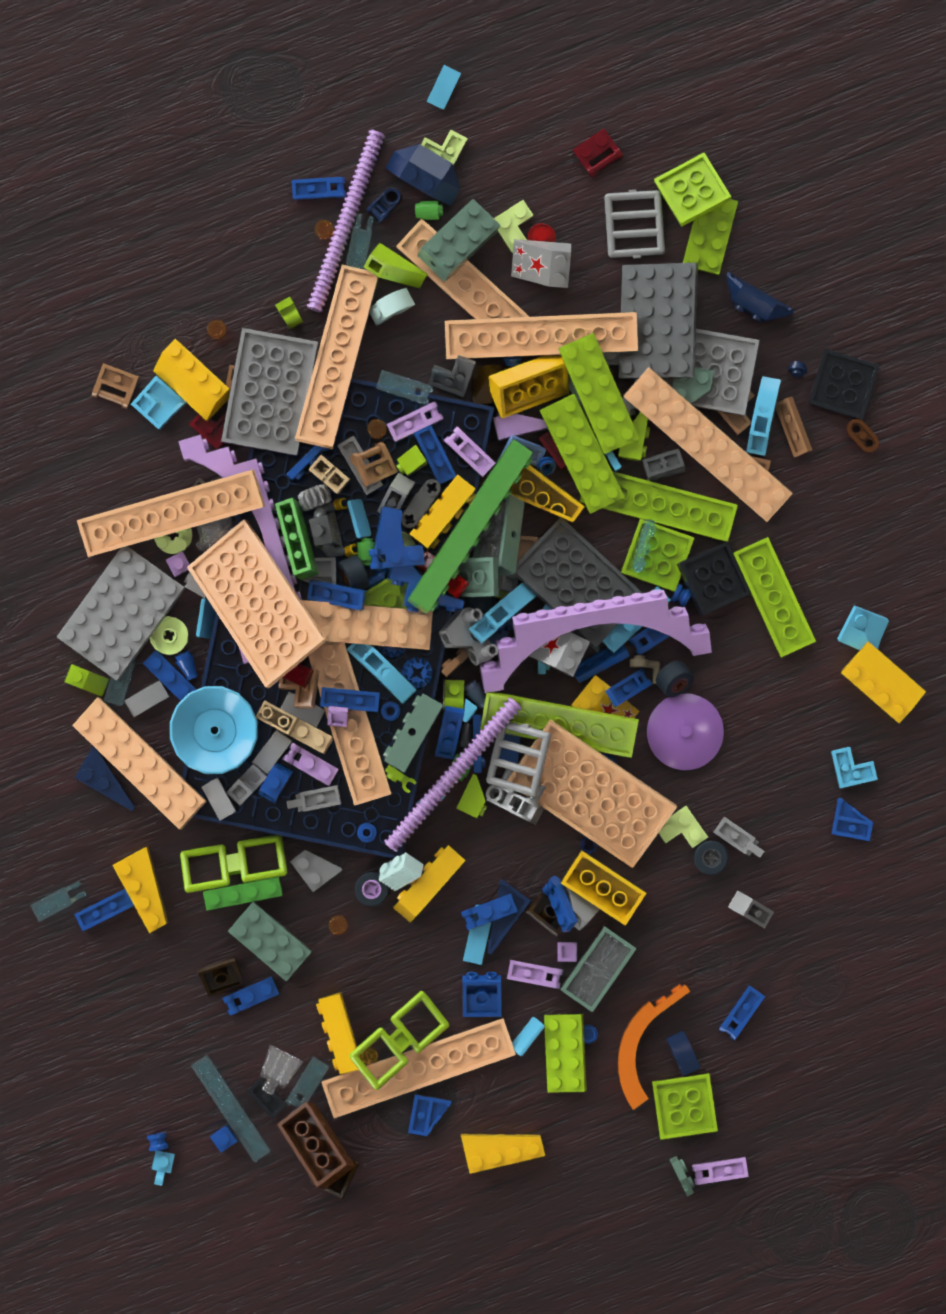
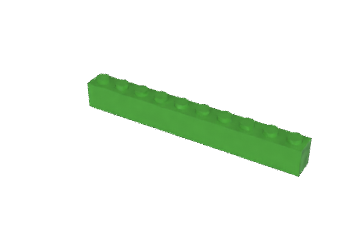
(470, 526)

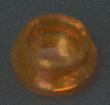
(324, 229)
(216, 329)
(377, 428)
(338, 925)

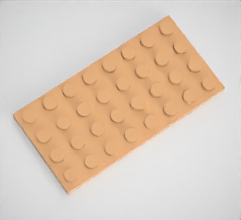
(256, 603)
(597, 796)

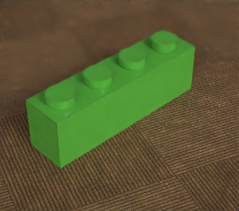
(296, 539)
(243, 893)

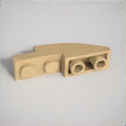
(294, 727)

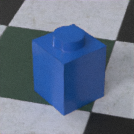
(224, 1138)

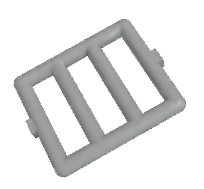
(612, 235)
(540, 754)

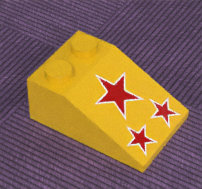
(595, 699)

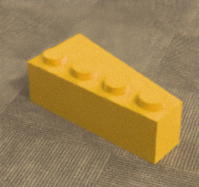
(545, 494)
(443, 512)
(430, 882)
(142, 887)
(498, 1150)

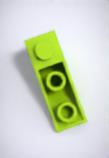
(393, 267)
(635, 449)

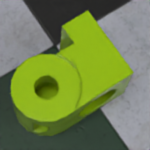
(289, 313)

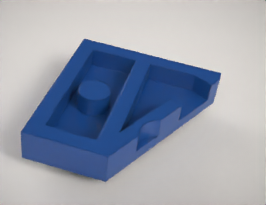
(850, 822)
(426, 1114)

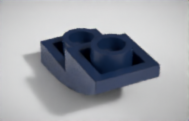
(683, 1053)

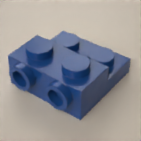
(481, 995)

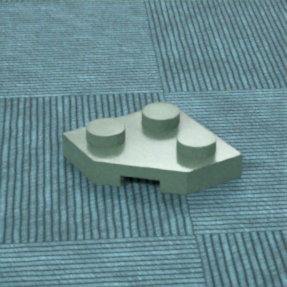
(694, 387)
(680, 1170)

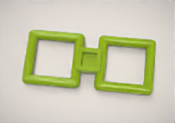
(233, 863)
(399, 1040)

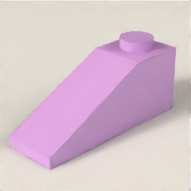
(517, 425)

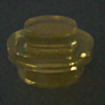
(369, 1056)

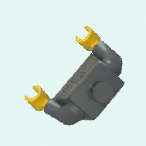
(326, 530)

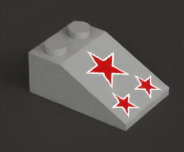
(542, 262)
(562, 652)

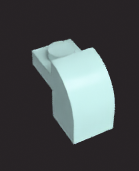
(391, 305)

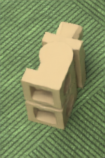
(329, 474)

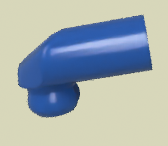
(379, 576)

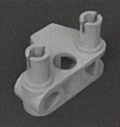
(457, 635)
(525, 808)

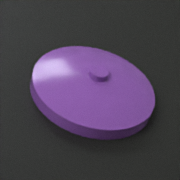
(685, 731)

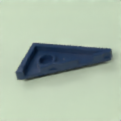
(98, 776)
(502, 926)

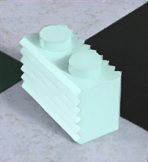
(400, 871)

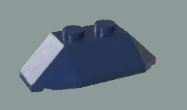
(426, 172)
(755, 301)

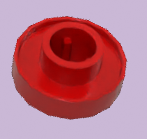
(541, 232)

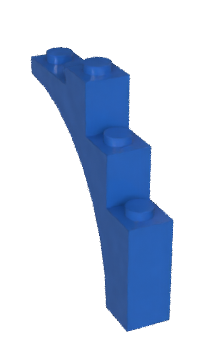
(390, 536)

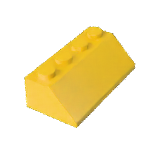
(191, 380)
(529, 384)
(883, 682)
(603, 887)
(339, 1031)

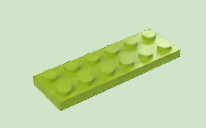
(598, 393)
(581, 453)
(774, 597)

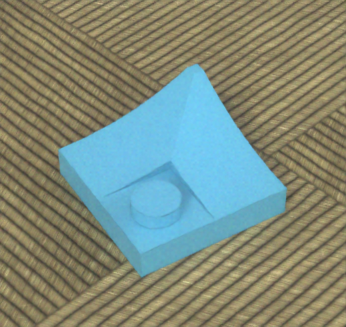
(158, 402)
(862, 627)

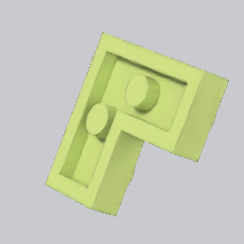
(451, 147)
(511, 220)
(684, 823)

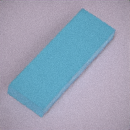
(476, 942)

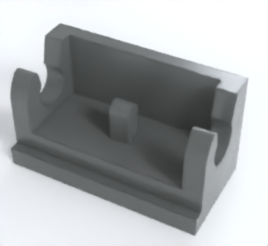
(663, 465)

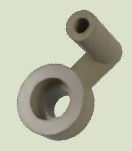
(640, 662)

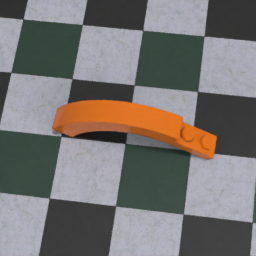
(628, 1046)

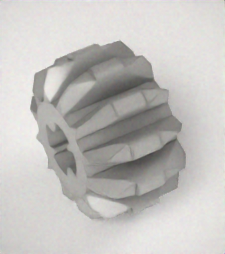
(314, 497)

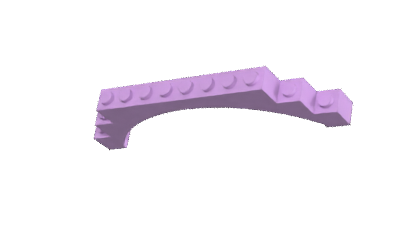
(222, 463)
(540, 627)

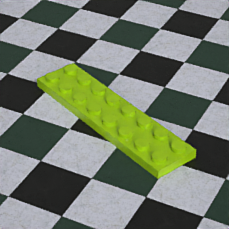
(674, 507)
(599, 730)

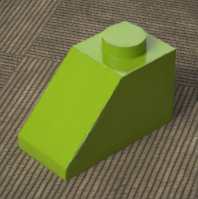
(411, 461)
(87, 680)
(473, 799)

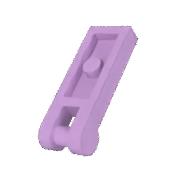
(414, 422)
(470, 452)
(311, 764)
(534, 974)
(720, 1170)

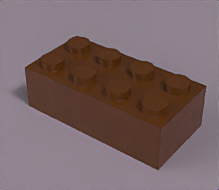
(316, 1145)

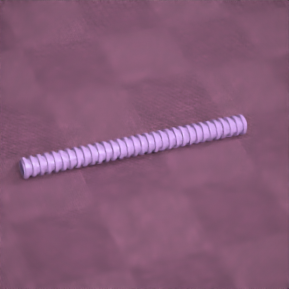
(346, 220)
(452, 775)

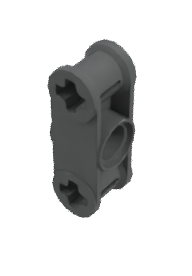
(421, 503)

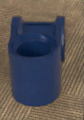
(384, 205)

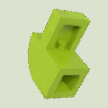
(454, 693)

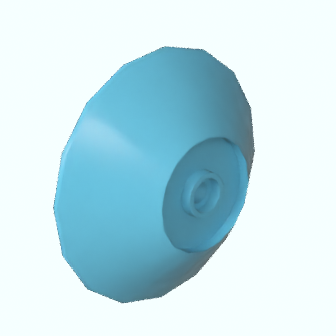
(193, 724)

